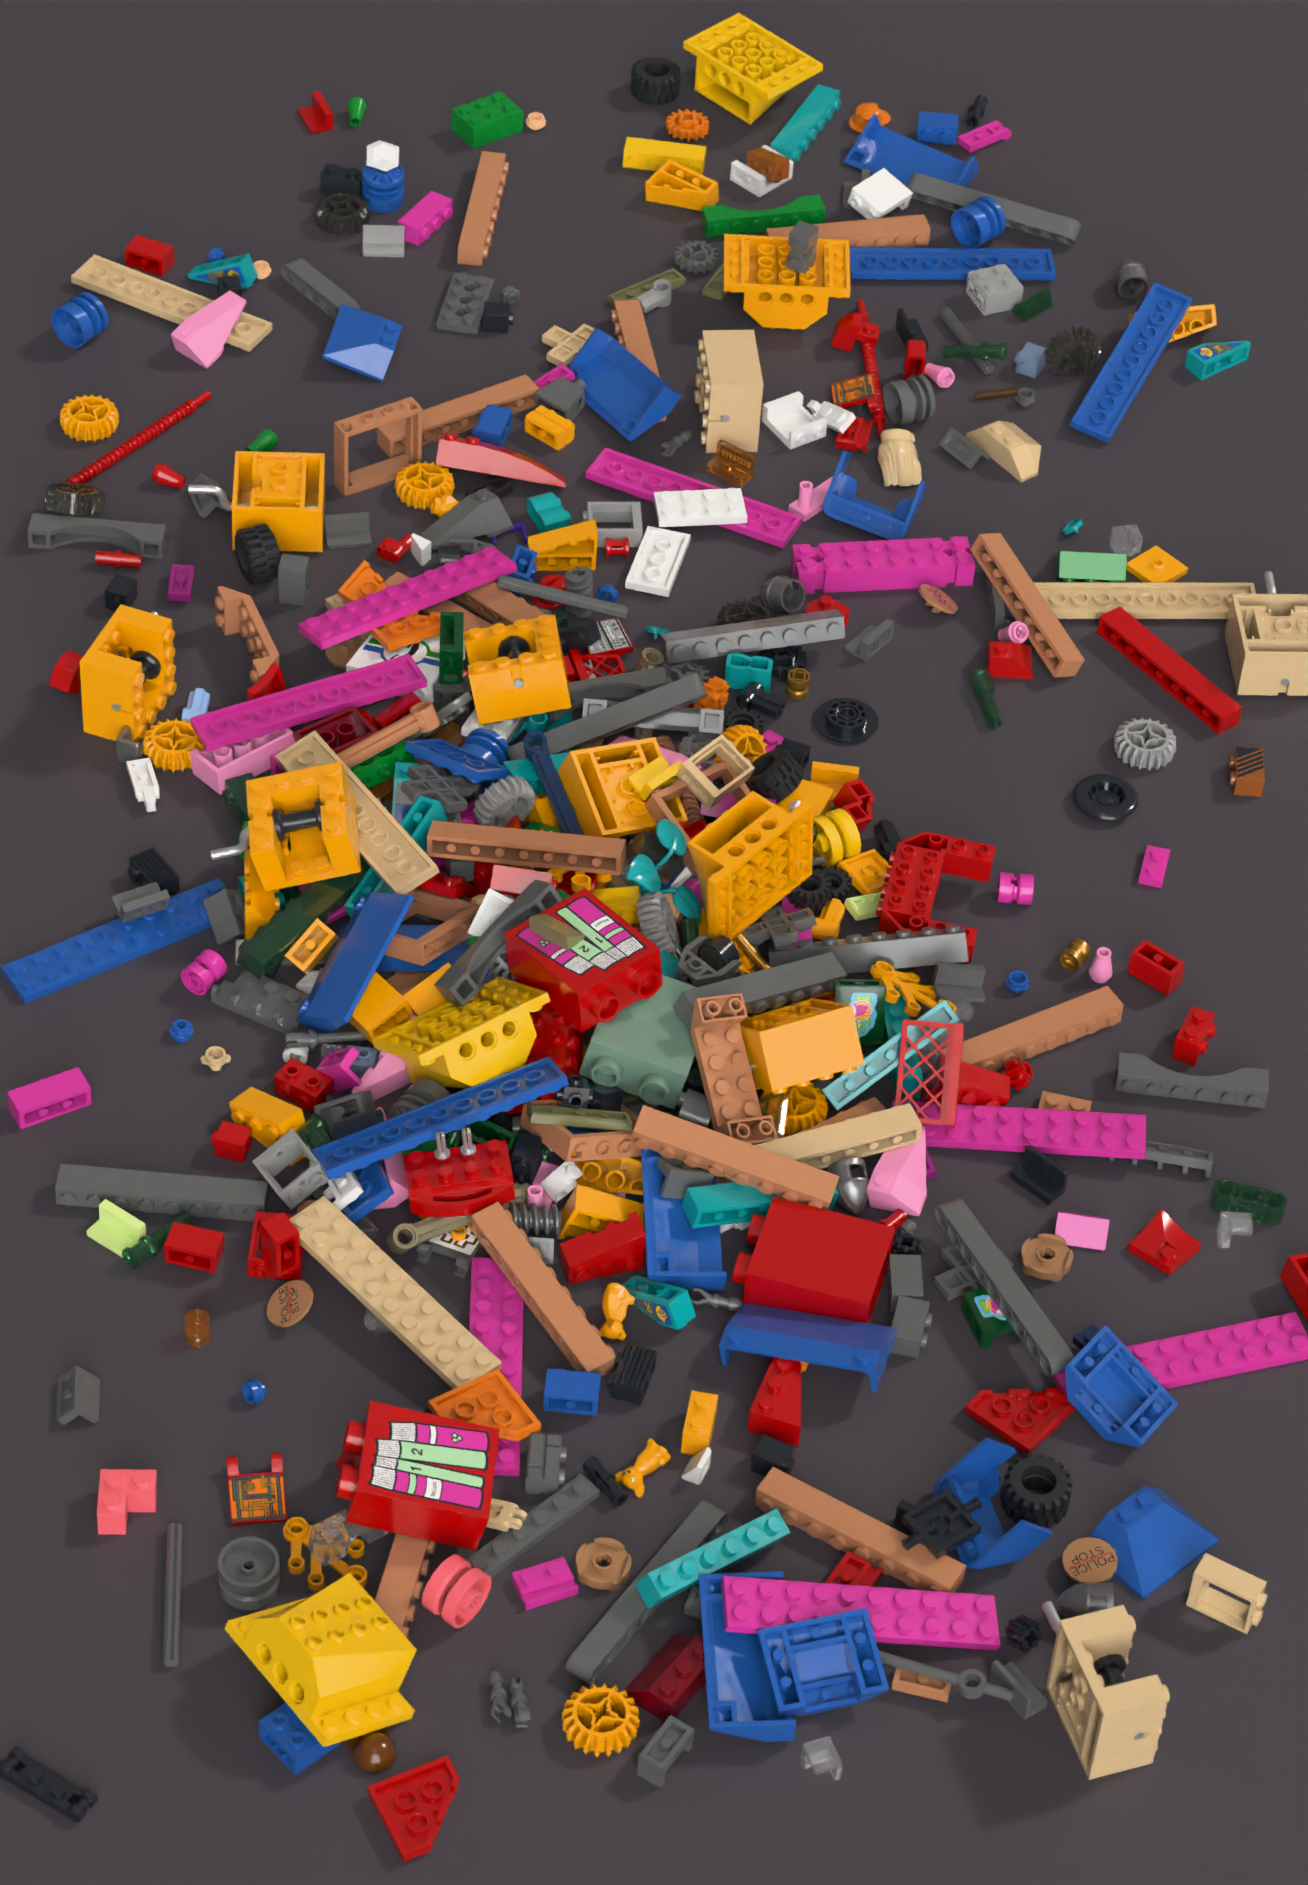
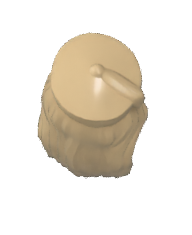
(899, 458)

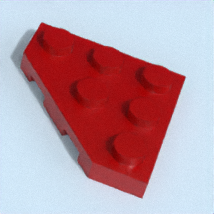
(1021, 1415)
(415, 1805)

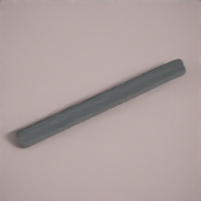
(562, 597)
(172, 1595)

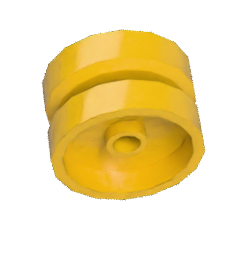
(836, 837)

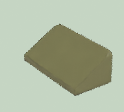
(555, 931)

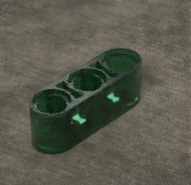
(1264, 1204)

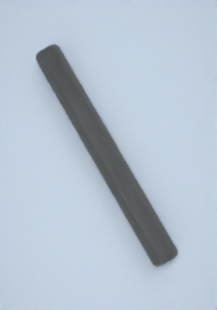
(964, 337)

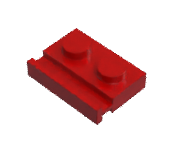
(856, 435)
(855, 1571)

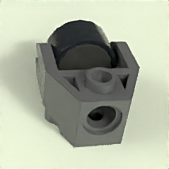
(457, 548)
(715, 961)

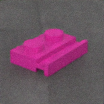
(544, 1583)

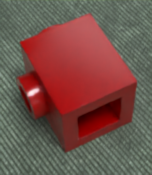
(232, 1141)

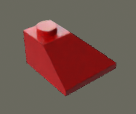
(1009, 660)

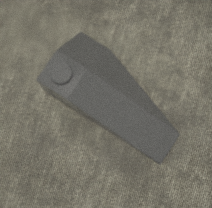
(472, 517)

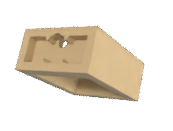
(701, 785)
(1224, 1607)

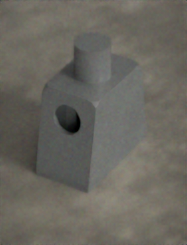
(563, 397)

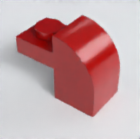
(852, 328)
(67, 673)

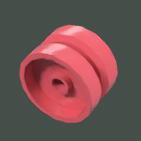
(456, 1591)

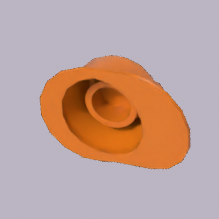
(864, 113)

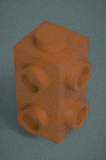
(769, 164)

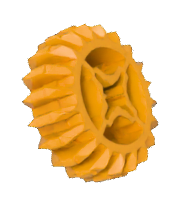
(89, 418)
(421, 482)
(746, 741)
(170, 744)
(808, 1110)
(595, 1710)

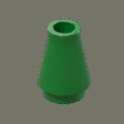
(356, 108)
(263, 442)

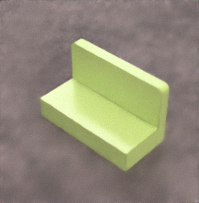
(116, 1228)

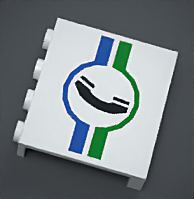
(424, 654)

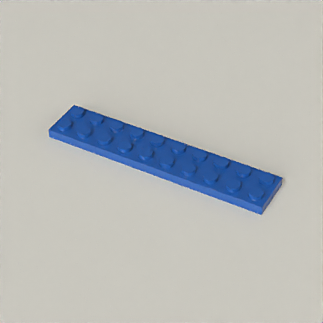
(947, 263)
(1131, 363)
(109, 945)
(443, 1115)

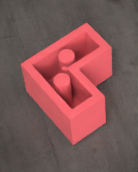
(122, 1493)

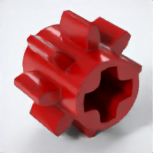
(1019, 1073)

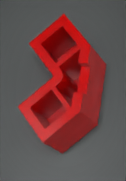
(857, 802)

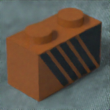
(1247, 771)

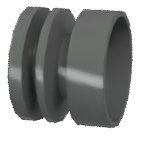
(909, 400)
(418, 1094)

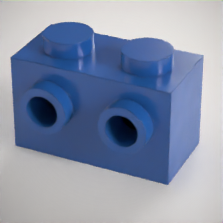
(937, 128)
(493, 425)
(525, 565)
(572, 1392)

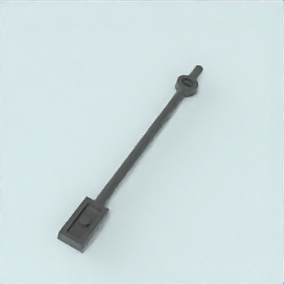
(966, 1678)

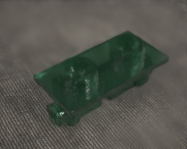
(1034, 305)

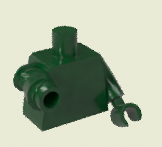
(482, 1133)

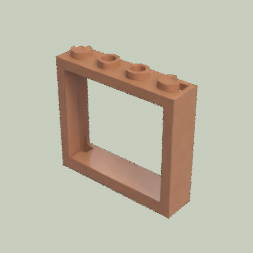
(387, 469)
(659, 810)
(457, 917)
(587, 1146)

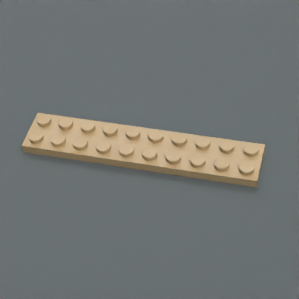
(161, 298)
(1142, 599)
(381, 838)
(392, 1295)

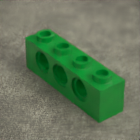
(382, 765)

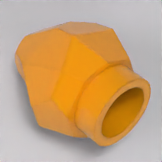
(442, 504)

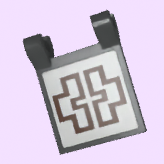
(462, 1250)

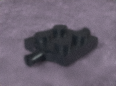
(941, 1524)

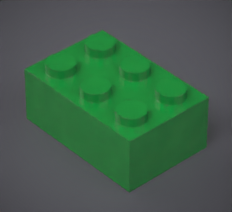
(487, 120)

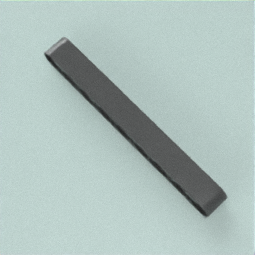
(1016, 215)
(619, 717)
(1003, 1286)
(630, 1610)

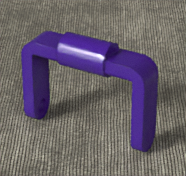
(516, 527)

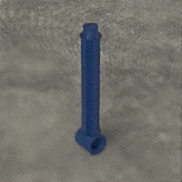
(551, 782)

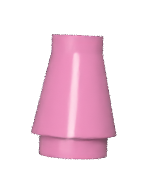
(940, 375)
(1015, 632)
(1101, 966)

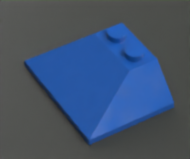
(362, 342)
(1116, 1391)
(1152, 1539)
(823, 1663)

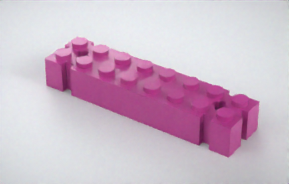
(883, 564)

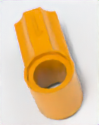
(829, 920)

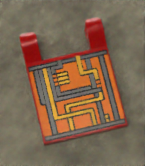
(855, 392)
(256, 1496)

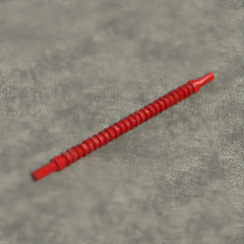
(870, 364)
(139, 439)

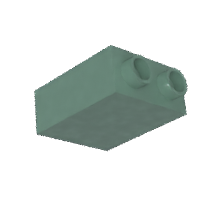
(644, 1048)

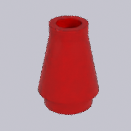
(168, 477)

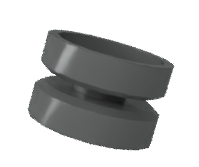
(249, 1573)

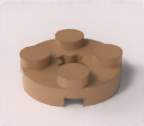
(1046, 1269)
(600, 1577)

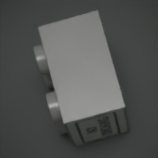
(994, 289)

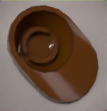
(373, 1751)

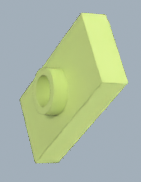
(863, 906)

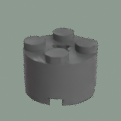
(694, 1106)

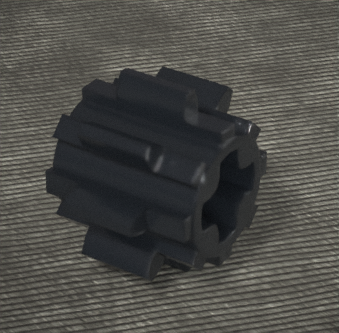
(906, 1245)
(1023, 1633)

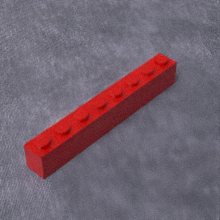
(1169, 670)

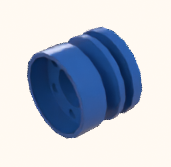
(383, 189)
(978, 222)
(79, 319)
(487, 745)

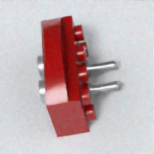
(458, 1178)

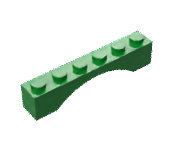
(725, 220)

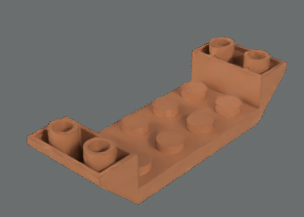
(239, 615)
(727, 1070)

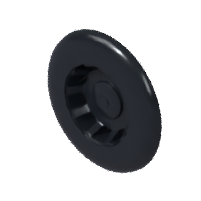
(846, 720)
(1106, 797)

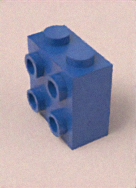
(291, 1739)

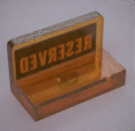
(732, 464)

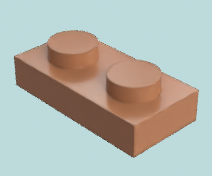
(1062, 1102)
(920, 1685)

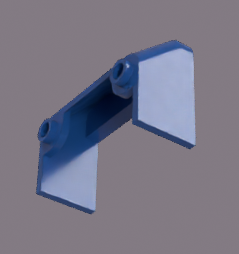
(867, 516)
(979, 1477)

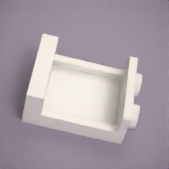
(753, 180)
(879, 195)
(792, 421)

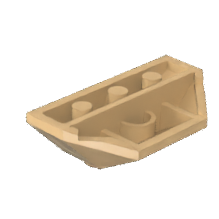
(1009, 448)

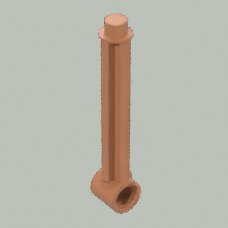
(421, 719)

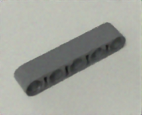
(316, 287)

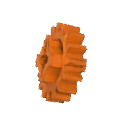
(687, 125)
(716, 695)

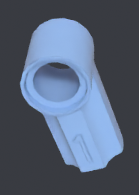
(197, 704)

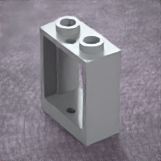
(616, 513)
(271, 1164)

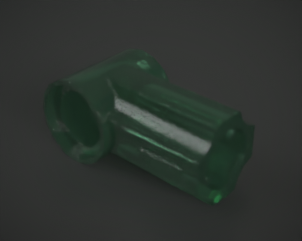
(315, 1131)

